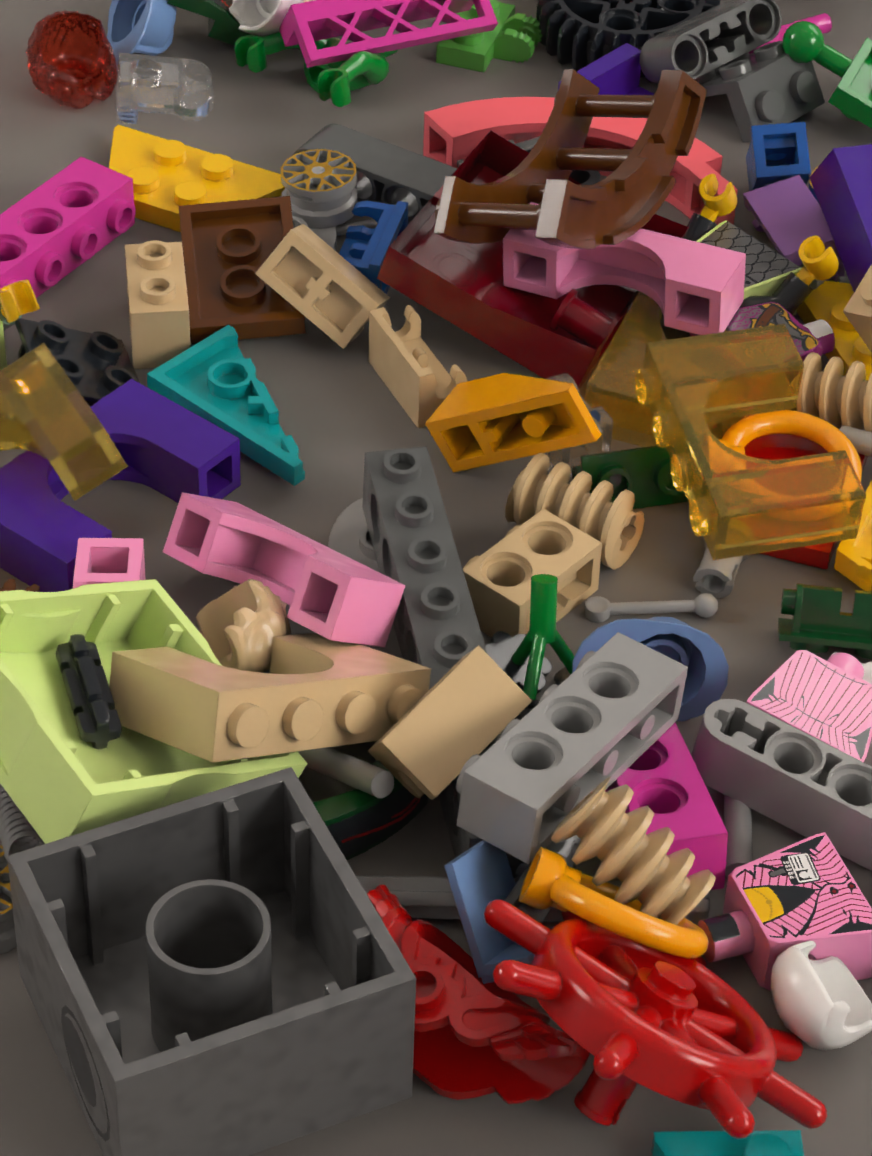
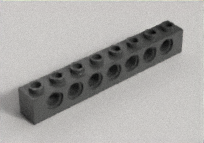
(418, 549)

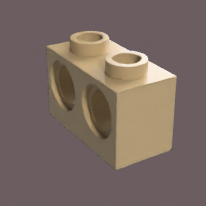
(157, 302)
(542, 545)

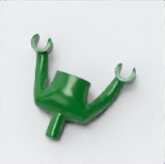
(329, 80)

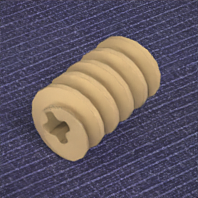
(836, 397)
(590, 512)
(633, 855)

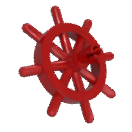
(651, 1023)

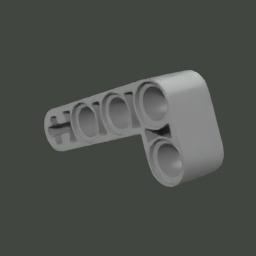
(787, 776)

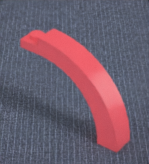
(459, 128)

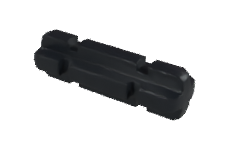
(88, 691)

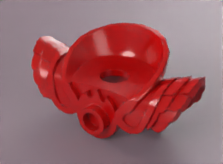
(473, 1033)

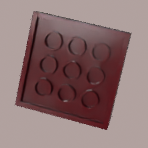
(469, 291)

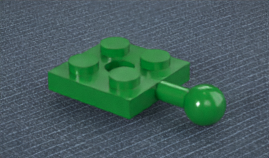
(854, 92)

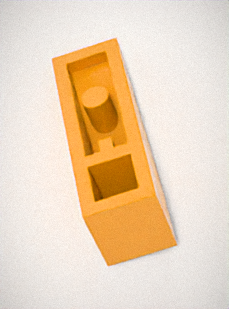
(509, 420)

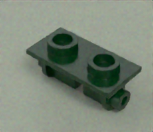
(639, 470)
(820, 624)

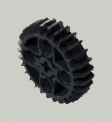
(592, 28)

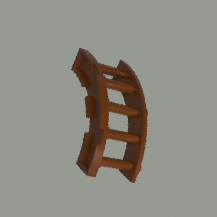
(575, 213)

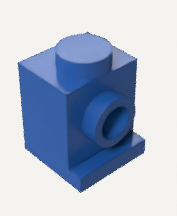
(777, 154)

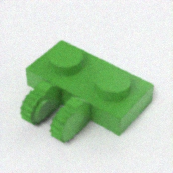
(509, 41)

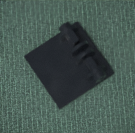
(92, 361)

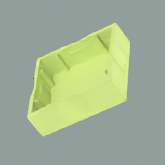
(44, 763)

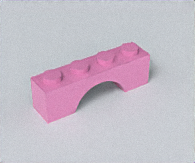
(689, 280)
(319, 584)

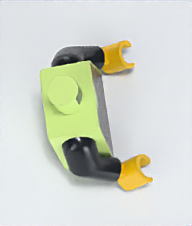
(767, 273)

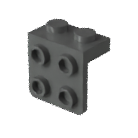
(765, 87)

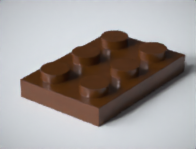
(221, 254)

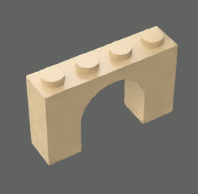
(311, 699)

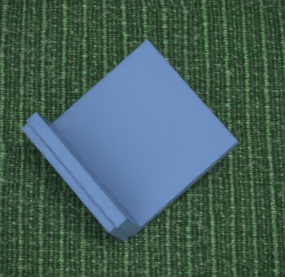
(476, 880)

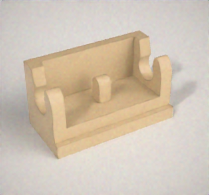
(321, 285)
(409, 365)
(450, 724)

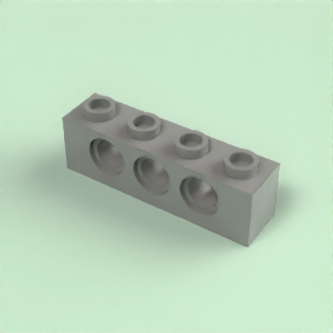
(569, 745)

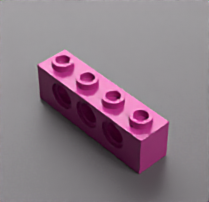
(64, 224)
(676, 793)

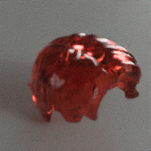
(71, 59)

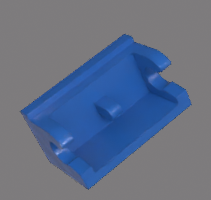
(367, 247)

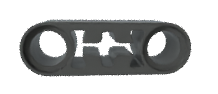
(736, 23)

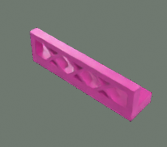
(349, 18)

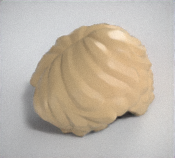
(243, 626)

